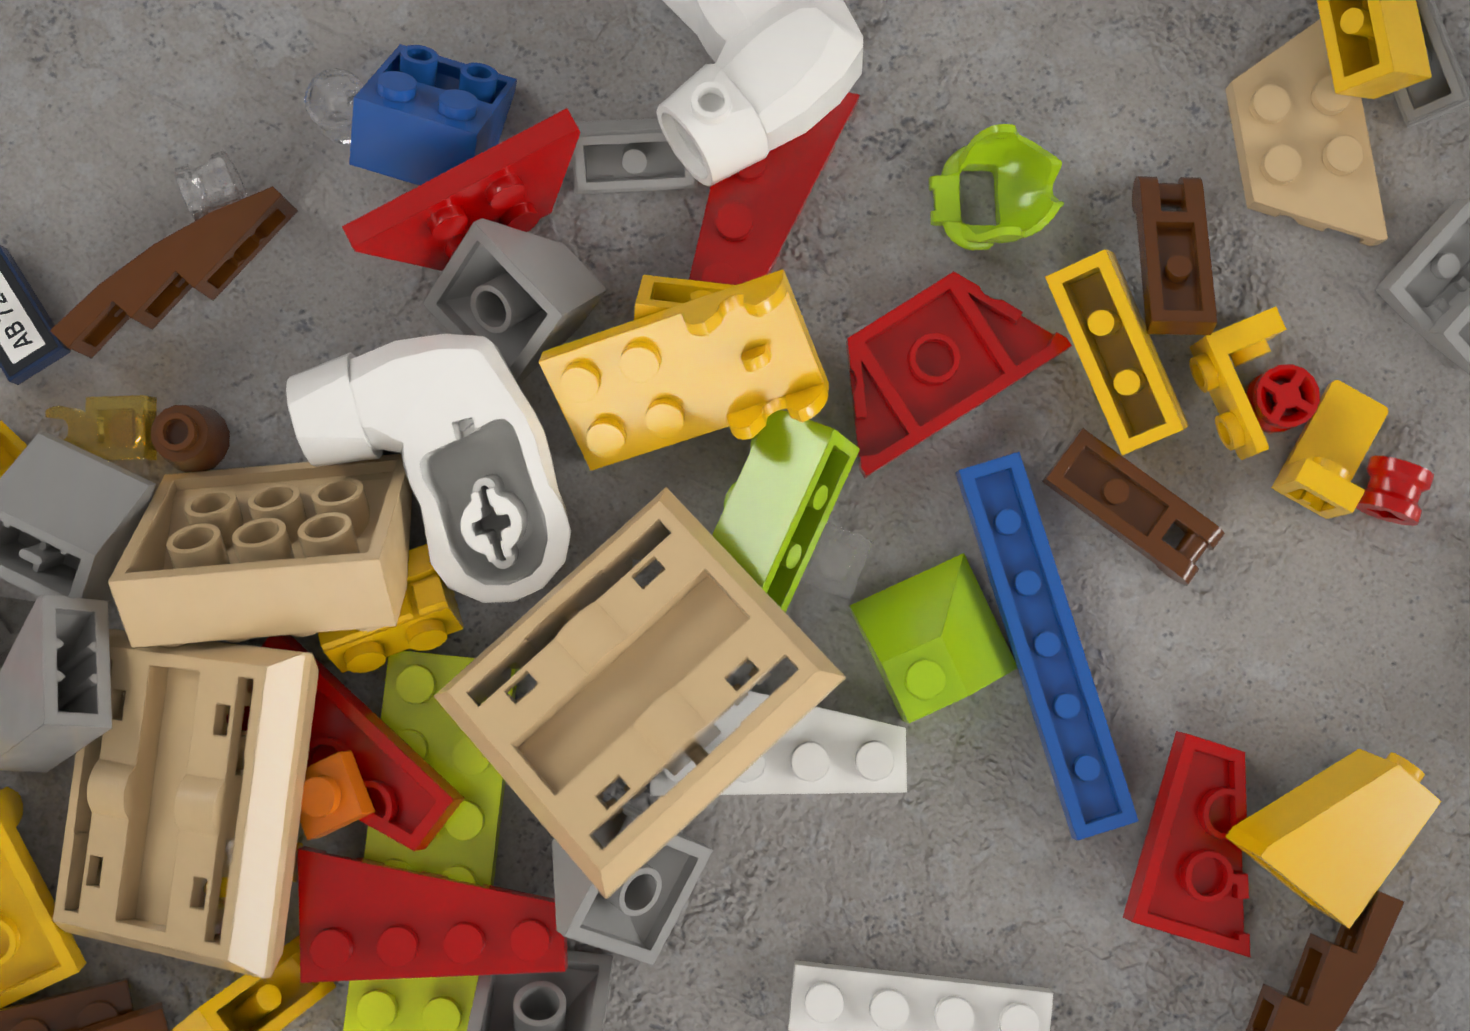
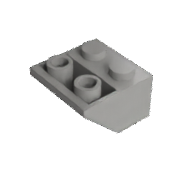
(67, 519)

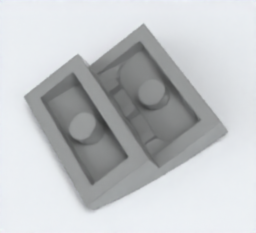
(1434, 285)

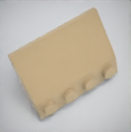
(267, 553)

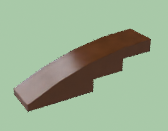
(197, 256)
(1329, 974)

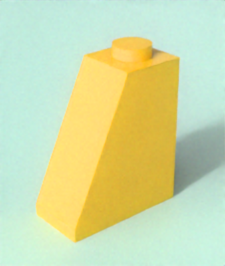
(1340, 831)

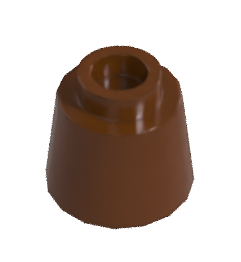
(191, 437)

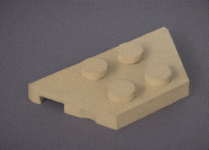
(1303, 144)

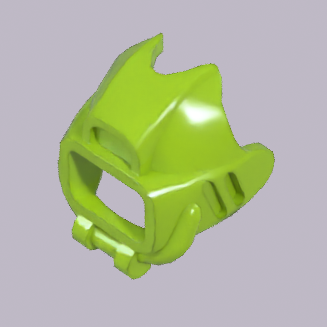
(1022, 188)

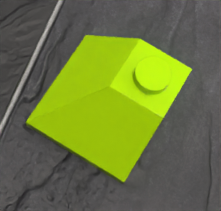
(933, 638)

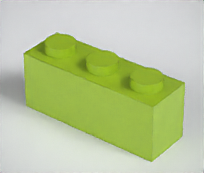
(784, 501)

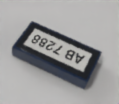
(24, 326)

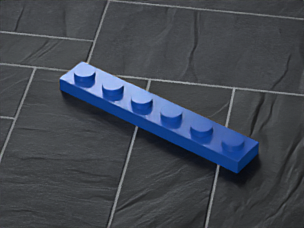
(1046, 647)

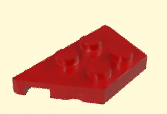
(505, 184)
(936, 364)

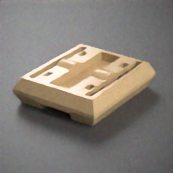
(635, 688)
(191, 801)

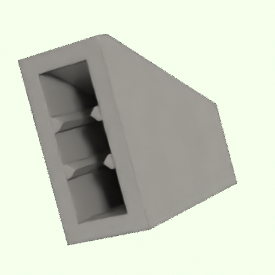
(55, 684)

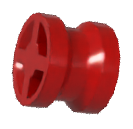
(1291, 389)
(1394, 490)

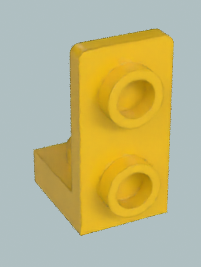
(1216, 375)
(1331, 451)

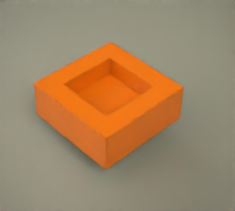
(333, 795)

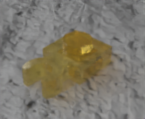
(111, 426)

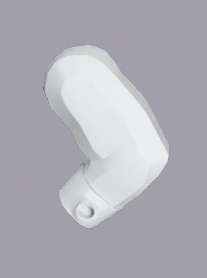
(771, 79)
(466, 449)

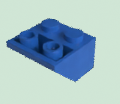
(427, 114)

